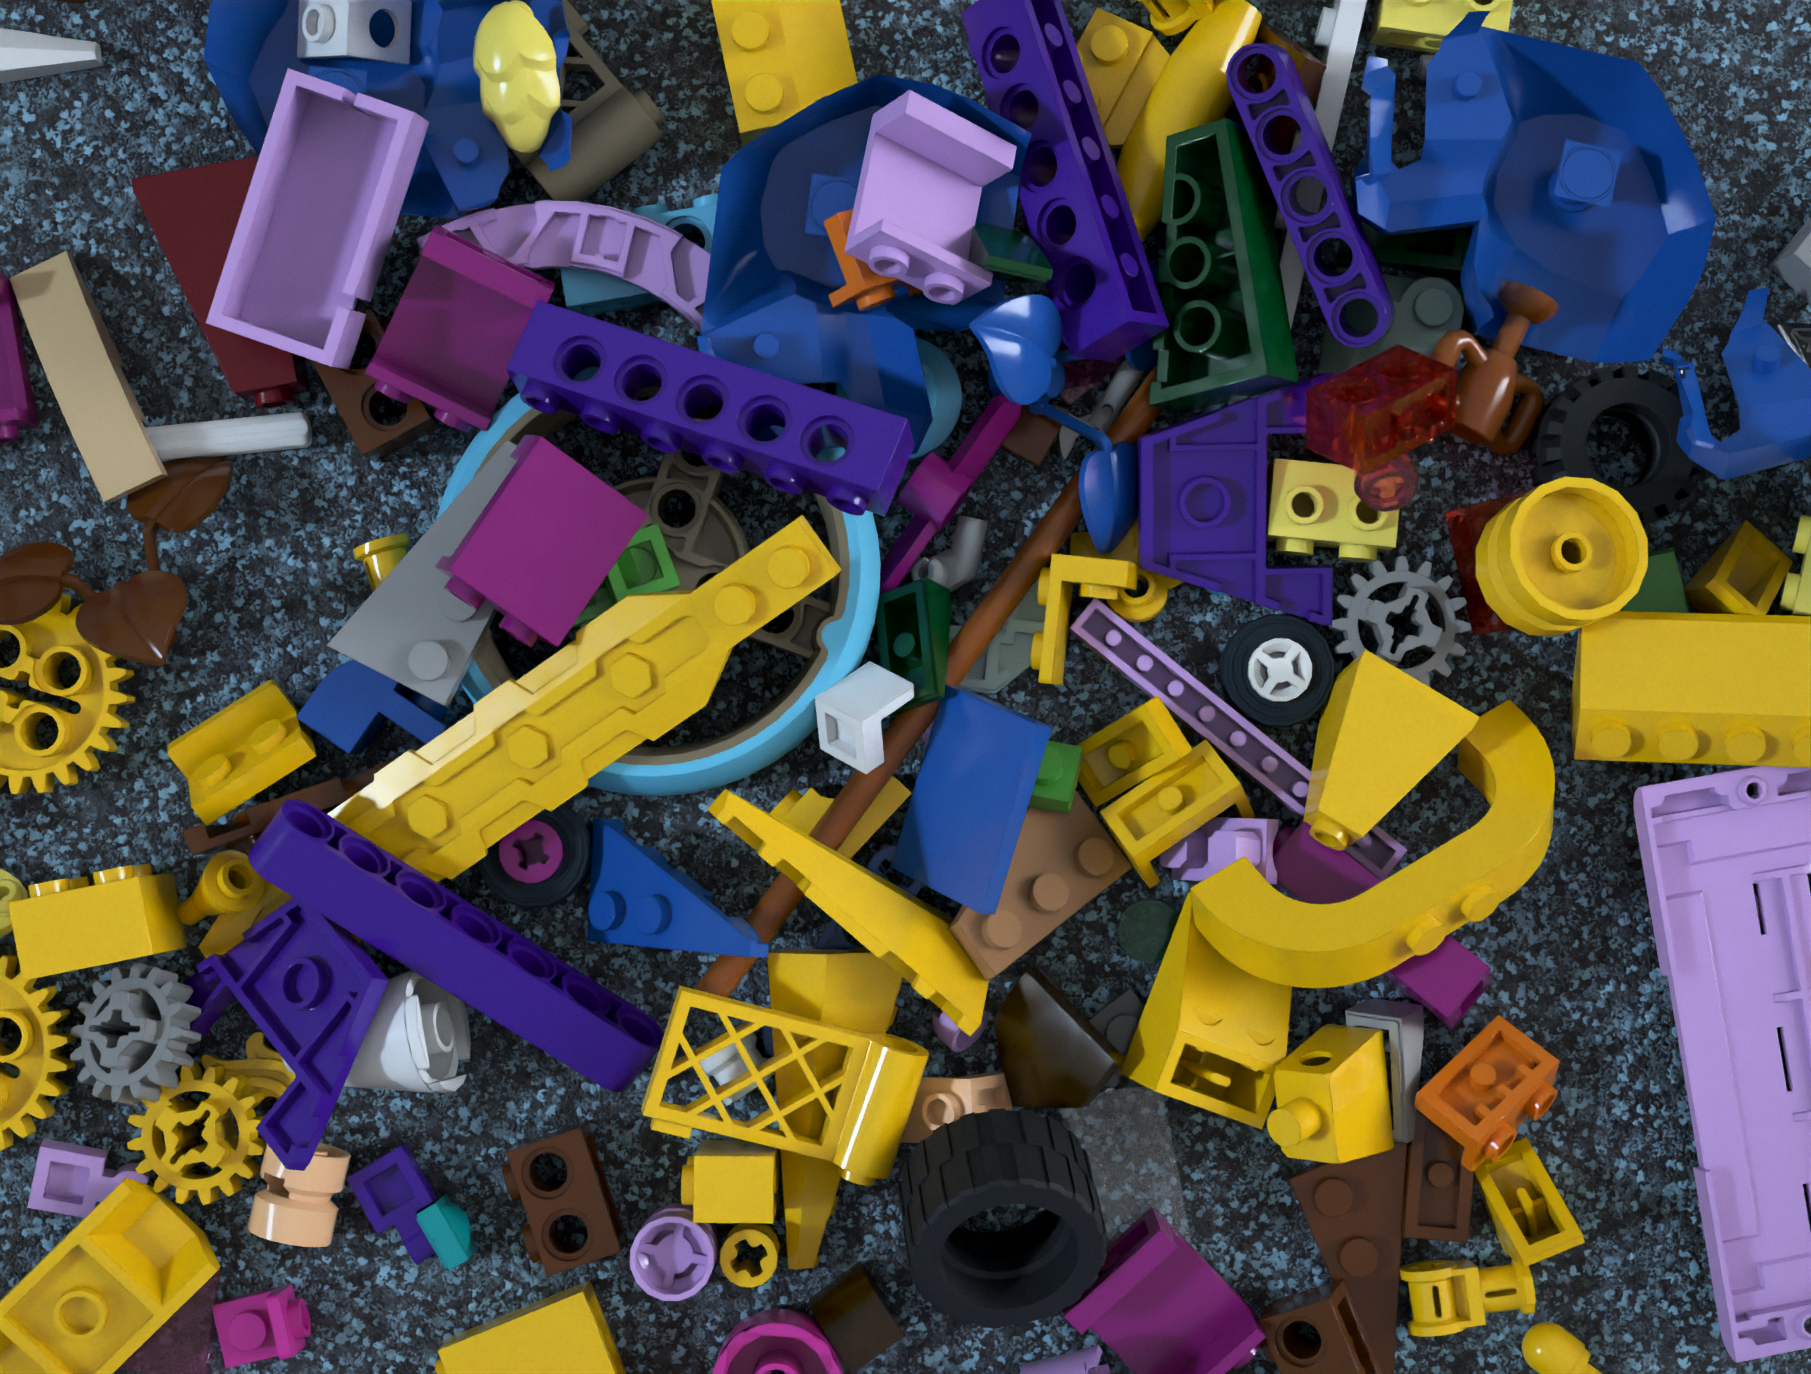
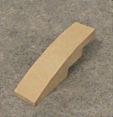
(87, 377)

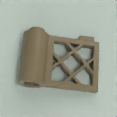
(606, 128)

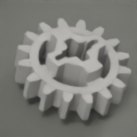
(1413, 595)
(135, 1034)

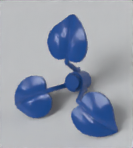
(1027, 368)

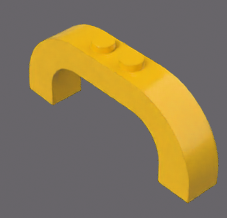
(1416, 906)

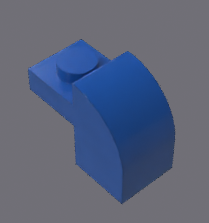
(357, 701)

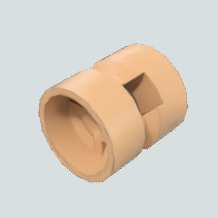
(298, 1203)

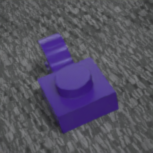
(392, 1195)

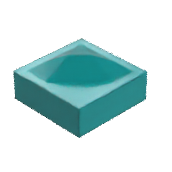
(447, 1231)

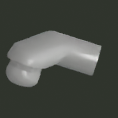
(961, 561)

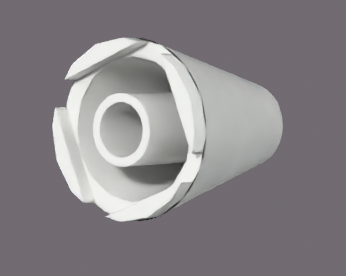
(413, 1039)

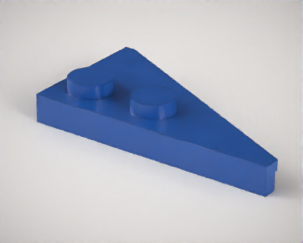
(649, 904)

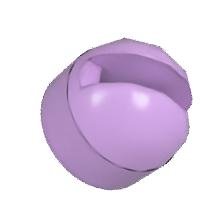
(952, 1035)

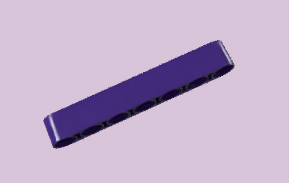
(455, 945)

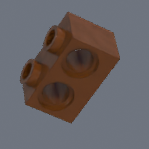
(360, 402)
(581, 1195)
(1331, 1311)

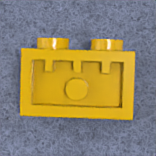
(241, 750)

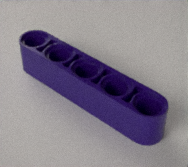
(1284, 174)

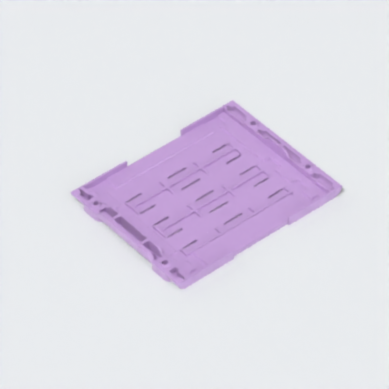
(1729, 995)

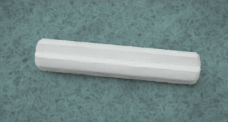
(231, 436)

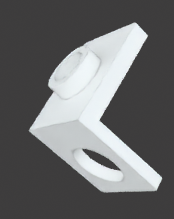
(343, 30)

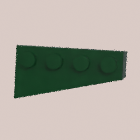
(1219, 275)

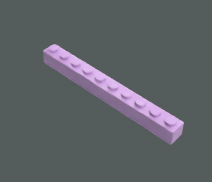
(1217, 723)

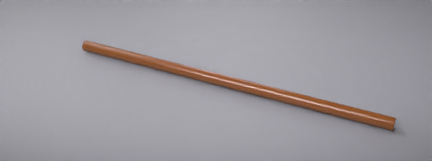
(910, 725)

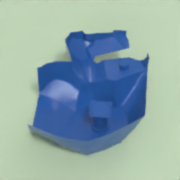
(462, 151)
(1561, 174)
(778, 265)

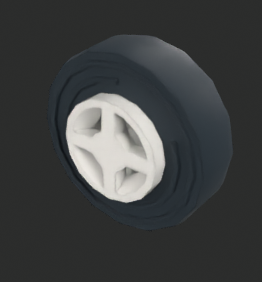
(1304, 665)

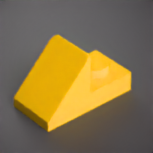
(1130, 751)

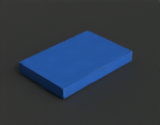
(970, 798)

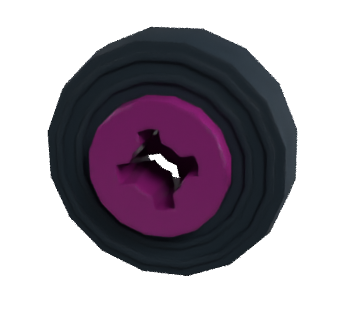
(536, 884)

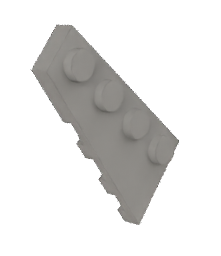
(410, 621)

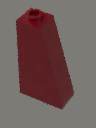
(195, 223)

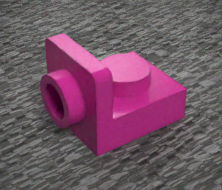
(261, 1325)

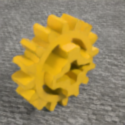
(222, 1144)

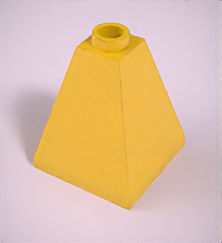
(1374, 746)

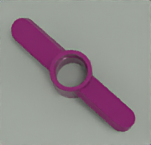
(942, 486)

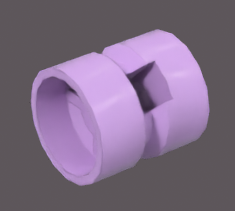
(674, 1254)

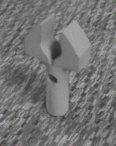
(1107, 408)

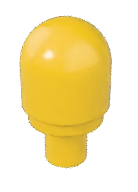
(1554, 1350)

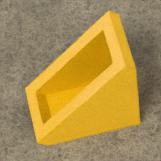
(1739, 575)

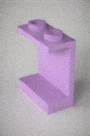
(924, 196)

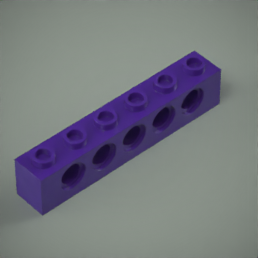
(1067, 177)
(564, 342)

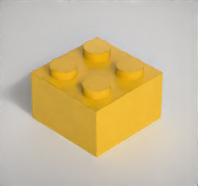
(87, 926)

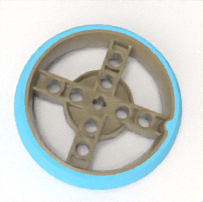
(823, 633)

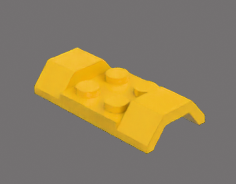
(105, 1286)

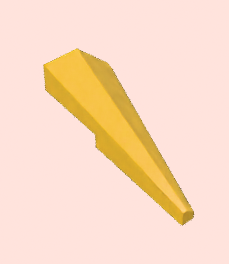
(877, 913)
(839, 989)

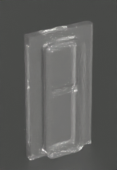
(1130, 1157)

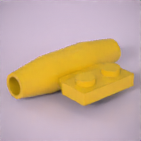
(1151, 95)

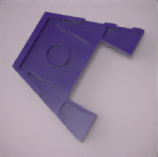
(1207, 504)
(312, 1000)

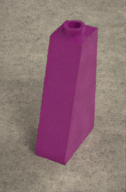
(1442, 981)

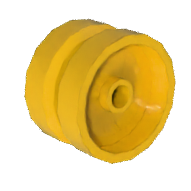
(1562, 557)

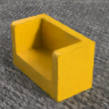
(1173, 806)

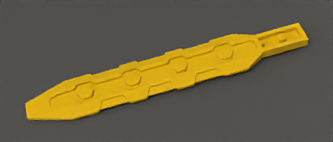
(567, 719)

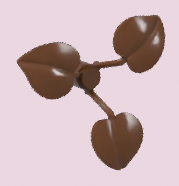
(136, 616)

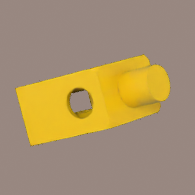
(1333, 1097)

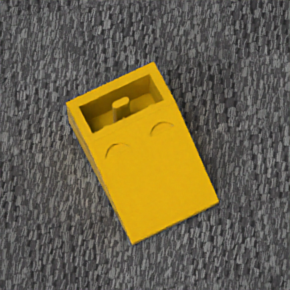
(1210, 1030)

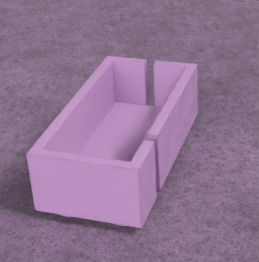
(317, 219)

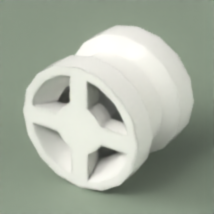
(729, 1064)

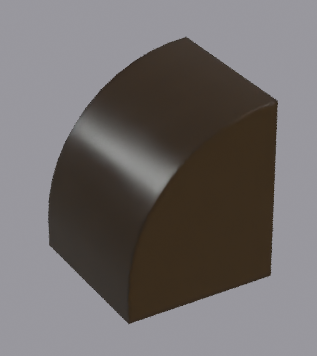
(857, 1317)

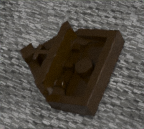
(1050, 1048)

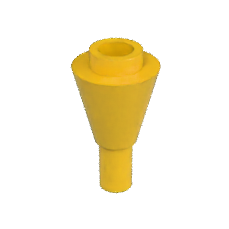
(224, 887)

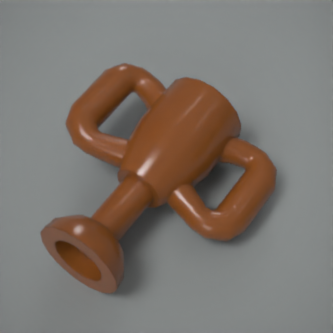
(1491, 377)

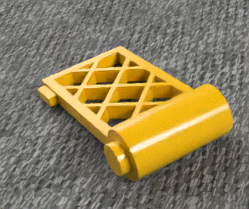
(868, 1102)

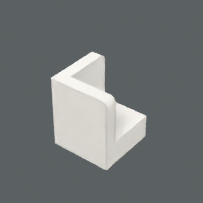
(853, 711)

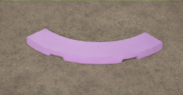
(595, 241)

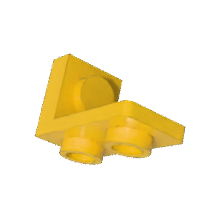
(1097, 579)

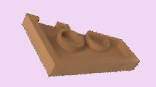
(1052, 875)

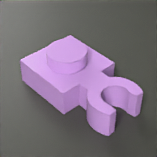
(74, 1178)

